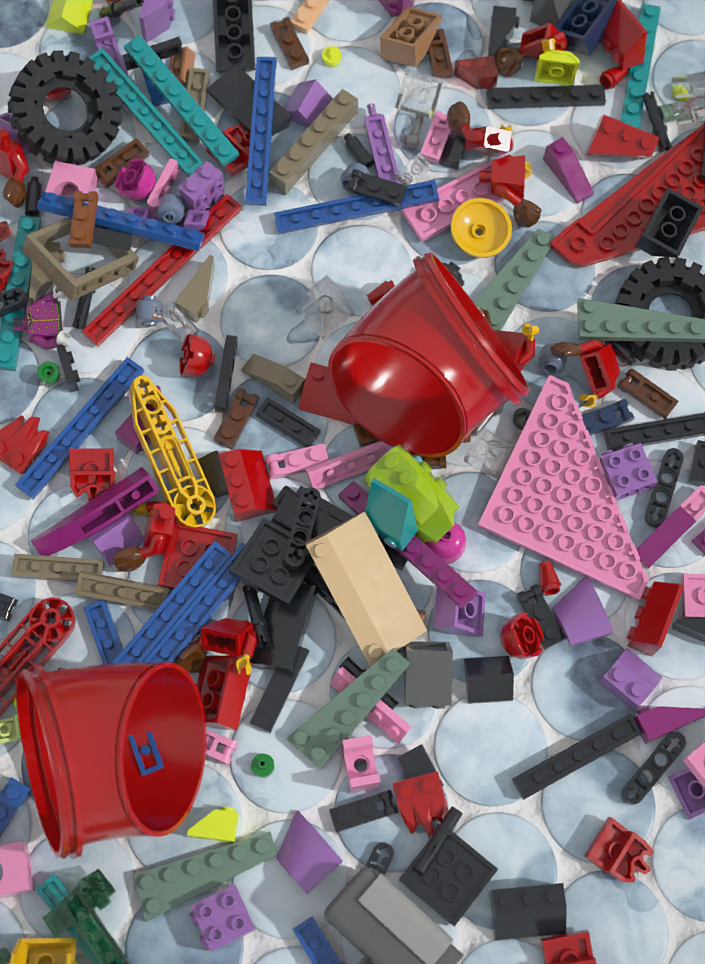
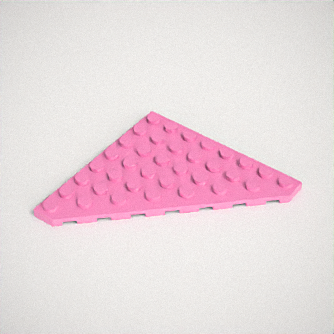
(559, 499)

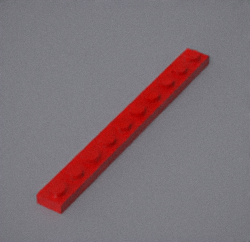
(157, 275)

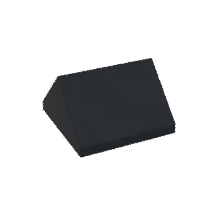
(489, 679)

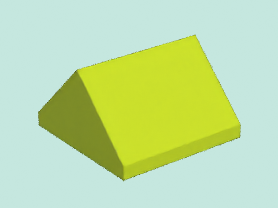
(69, 15)

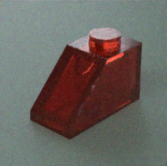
(477, 72)

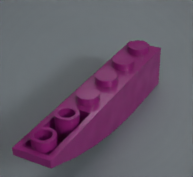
(97, 513)

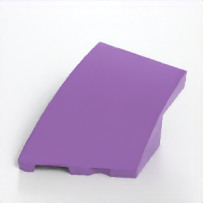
(582, 614)
(306, 854)

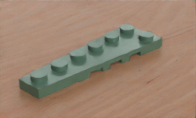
(511, 282)
(625, 323)
(336, 721)

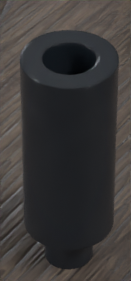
(358, 151)
(33, 195)
(623, 351)

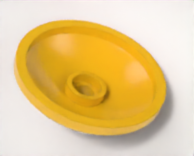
(481, 216)

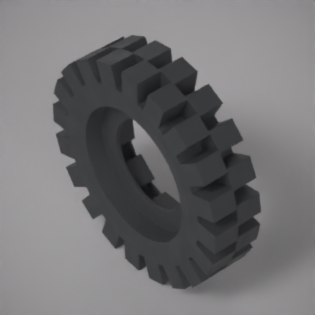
(68, 72)
(657, 280)

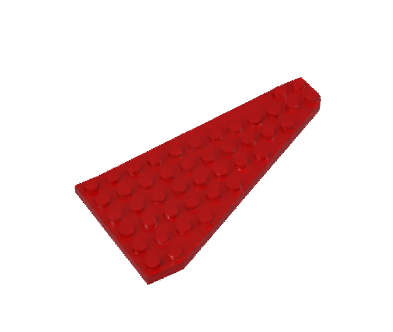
(618, 221)

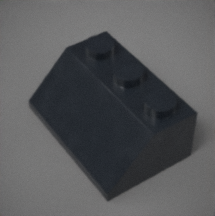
(669, 225)
(528, 911)

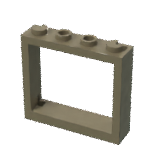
(71, 287)

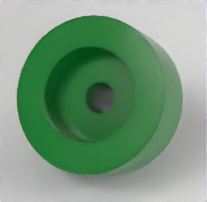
(48, 373)
(262, 771)

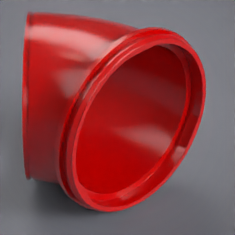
(424, 365)
(81, 754)

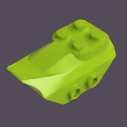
(430, 499)

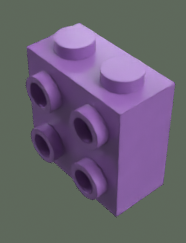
(202, 188)
(628, 471)
(221, 919)

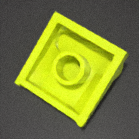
(556, 68)

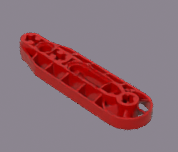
(44, 631)

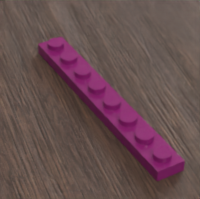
(419, 555)

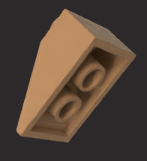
(409, 36)

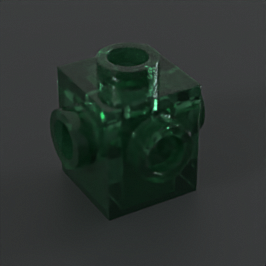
(96, 889)

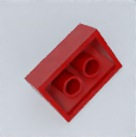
(624, 37)
(320, 398)
(247, 483)
(654, 617)
(222, 691)

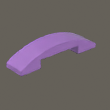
(105, 39)
(194, 220)

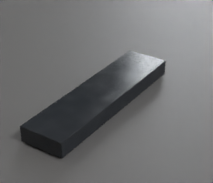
(276, 695)

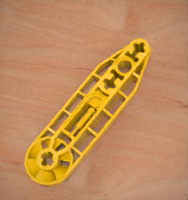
(164, 442)

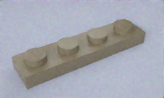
(197, 88)
(53, 567)
(120, 590)

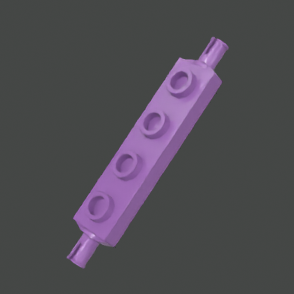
(380, 145)

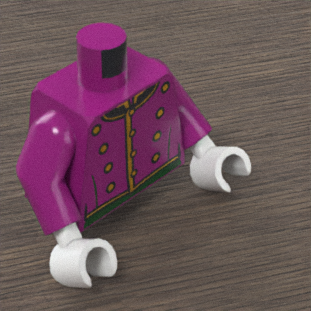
(44, 322)

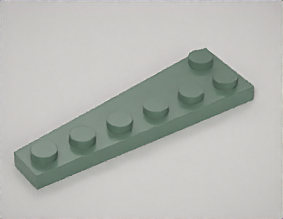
(184, 879)

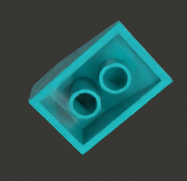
(391, 515)

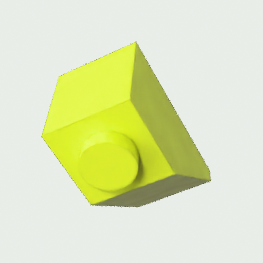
(217, 826)

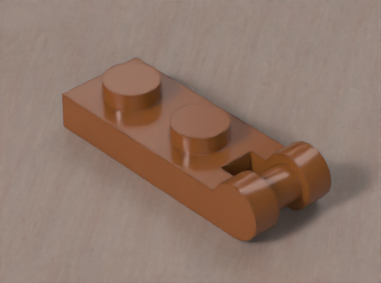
(83, 219)

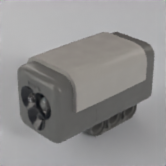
(388, 924)

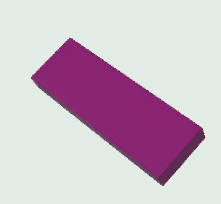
(665, 536)

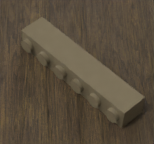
(313, 142)

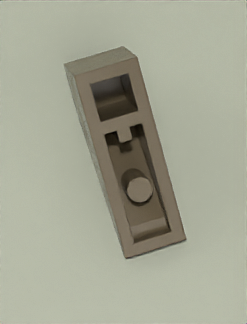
(39, 280)
(196, 295)
(275, 377)

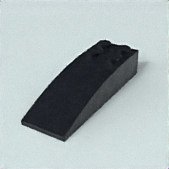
(234, 35)

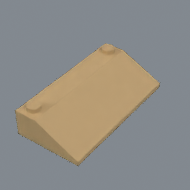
(366, 587)

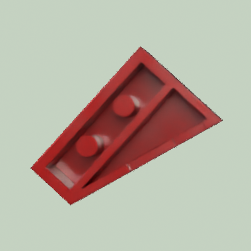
(620, 140)

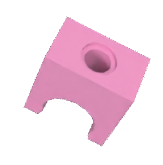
(69, 178)
(360, 750)
(16, 870)

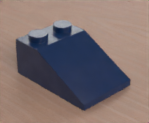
(585, 24)

